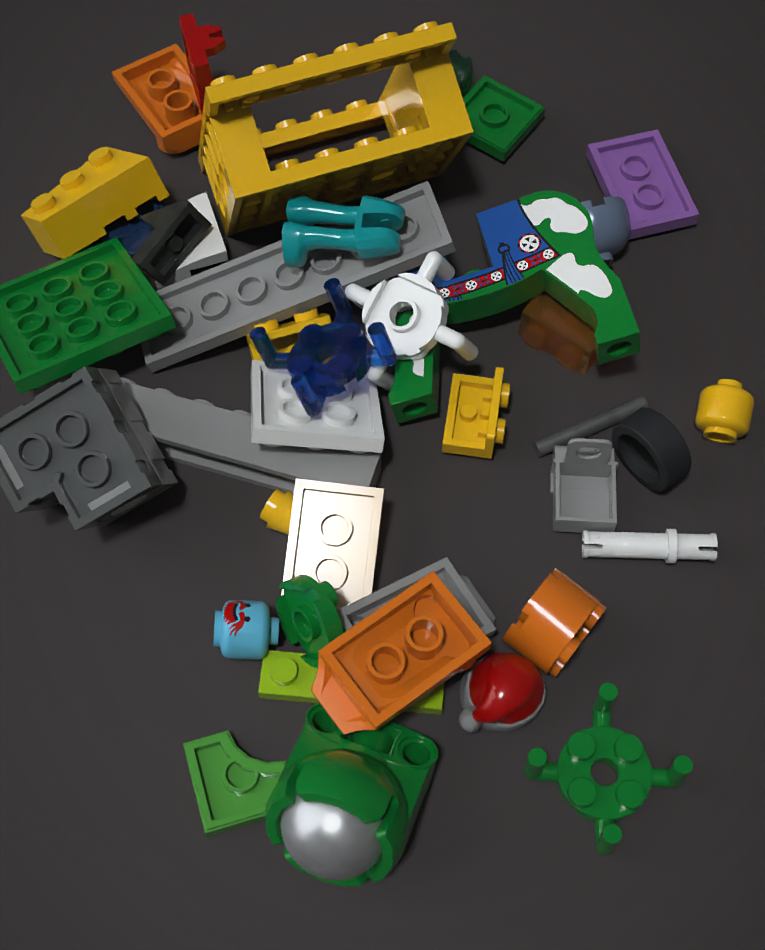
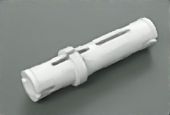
(650, 545)

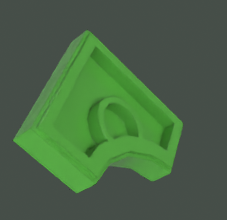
(229, 783)

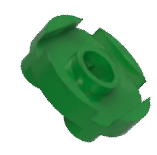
(309, 615)

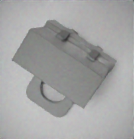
(584, 486)

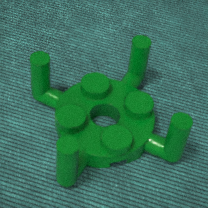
(616, 749)

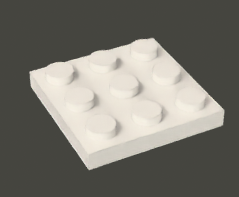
(346, 422)

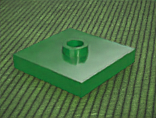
(500, 117)

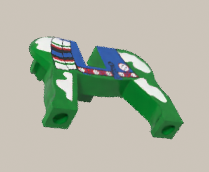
(531, 249)

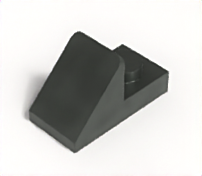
(173, 237)

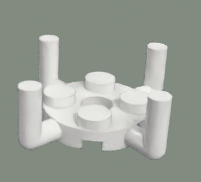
(428, 318)

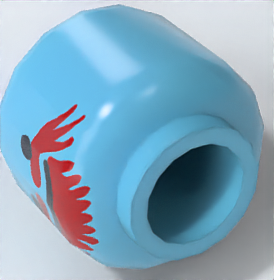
(245, 629)

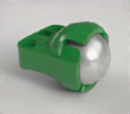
(349, 799)

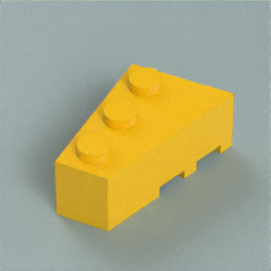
(91, 198)

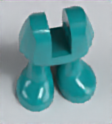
(372, 236)

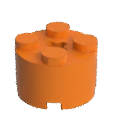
(554, 622)

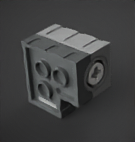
(81, 449)

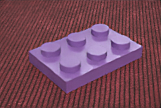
(647, 179)

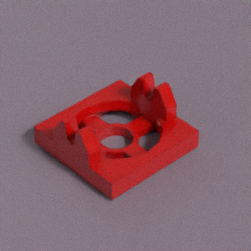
(199, 44)

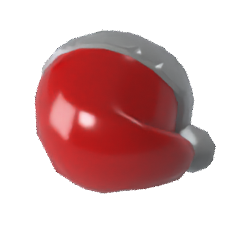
(500, 693)

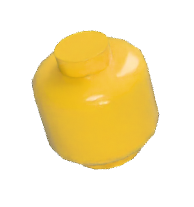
(724, 411)

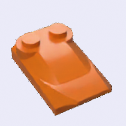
(164, 98)
(396, 656)

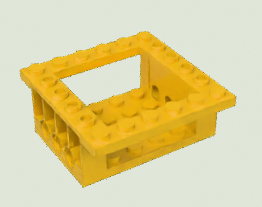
(417, 105)

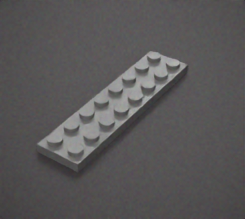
(260, 287)

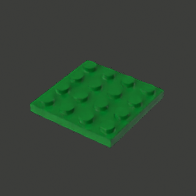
(76, 315)

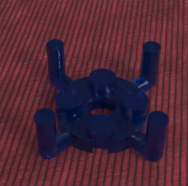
(339, 339)

